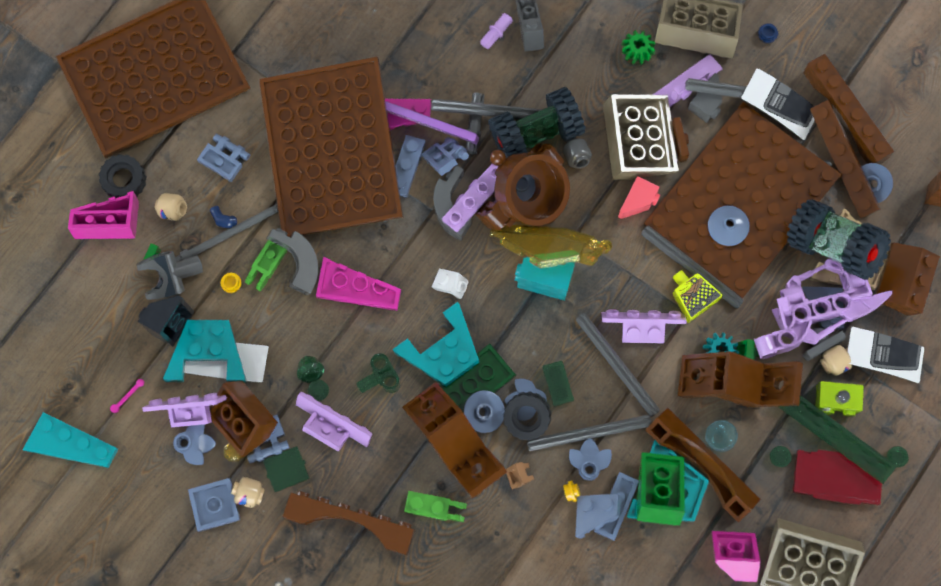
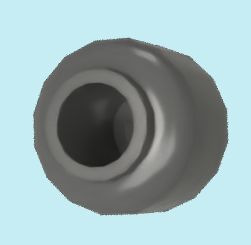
(577, 153)

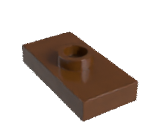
(680, 139)

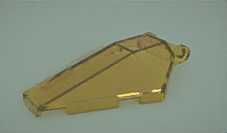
(551, 245)

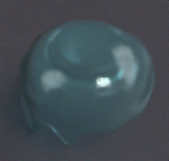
(721, 436)

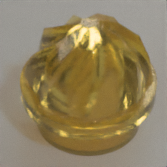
(231, 454)

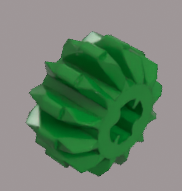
(630, 47)

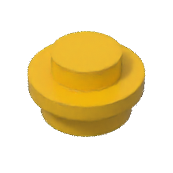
(231, 282)
(571, 491)

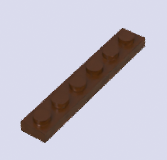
(845, 159)

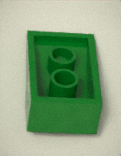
(661, 489)

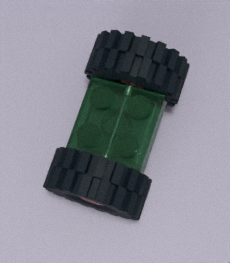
(559, 118)
(854, 245)

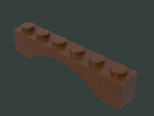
(830, 84)
(731, 490)
(307, 510)

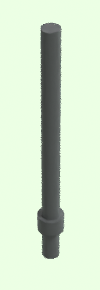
(227, 234)

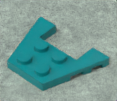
(206, 342)
(449, 356)
(694, 487)

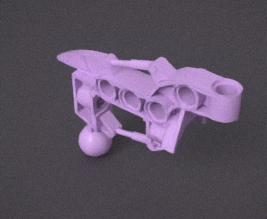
(857, 301)

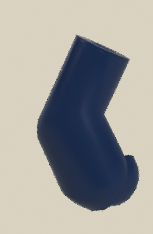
(222, 220)

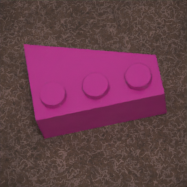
(106, 220)

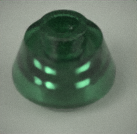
(310, 369)

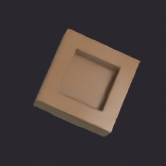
(517, 475)

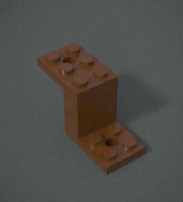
(740, 379)
(454, 439)

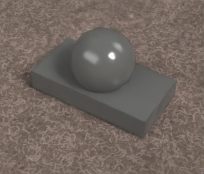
(823, 344)

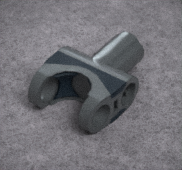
(170, 273)

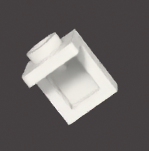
(450, 282)

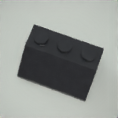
(166, 318)

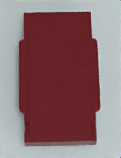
(834, 478)

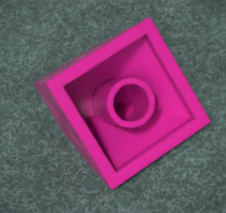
(737, 554)

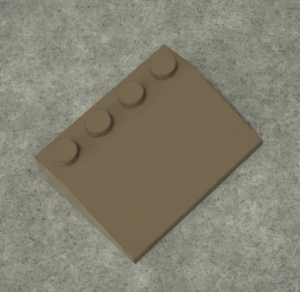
(700, 25)
(639, 136)
(810, 557)

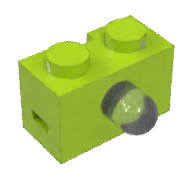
(839, 397)

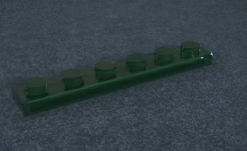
(841, 439)

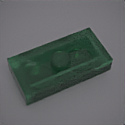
(558, 383)

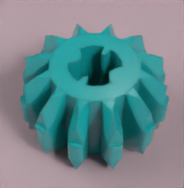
(713, 344)

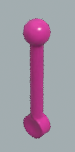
(115, 408)

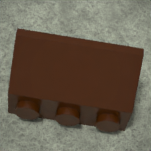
(909, 277)
(242, 417)

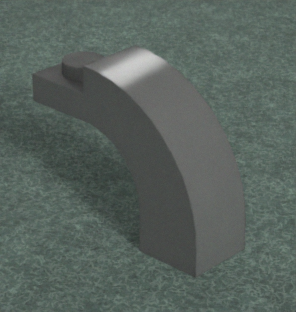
(442, 200)
(304, 256)

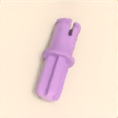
(496, 31)

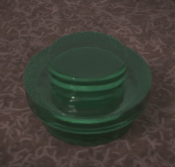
(318, 390)
(780, 456)
(898, 456)

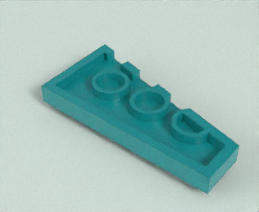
(64, 441)

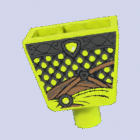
(694, 295)

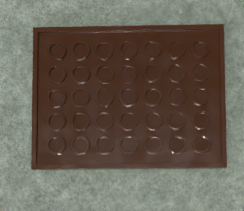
(152, 74)
(331, 147)
(749, 168)

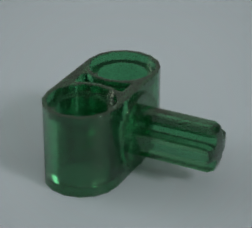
(379, 376)

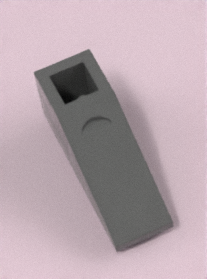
(530, 25)

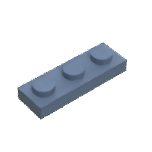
(408, 163)
(625, 487)

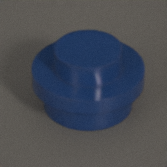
(768, 33)

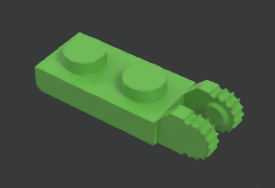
(266, 264)
(432, 506)

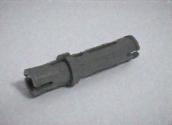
(474, 124)

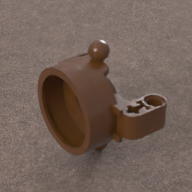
(550, 192)

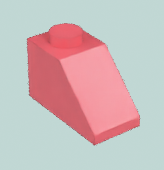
(640, 198)

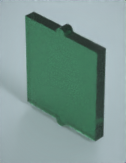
(286, 469)

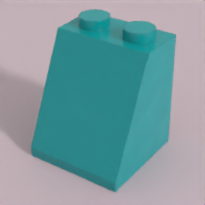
(546, 281)

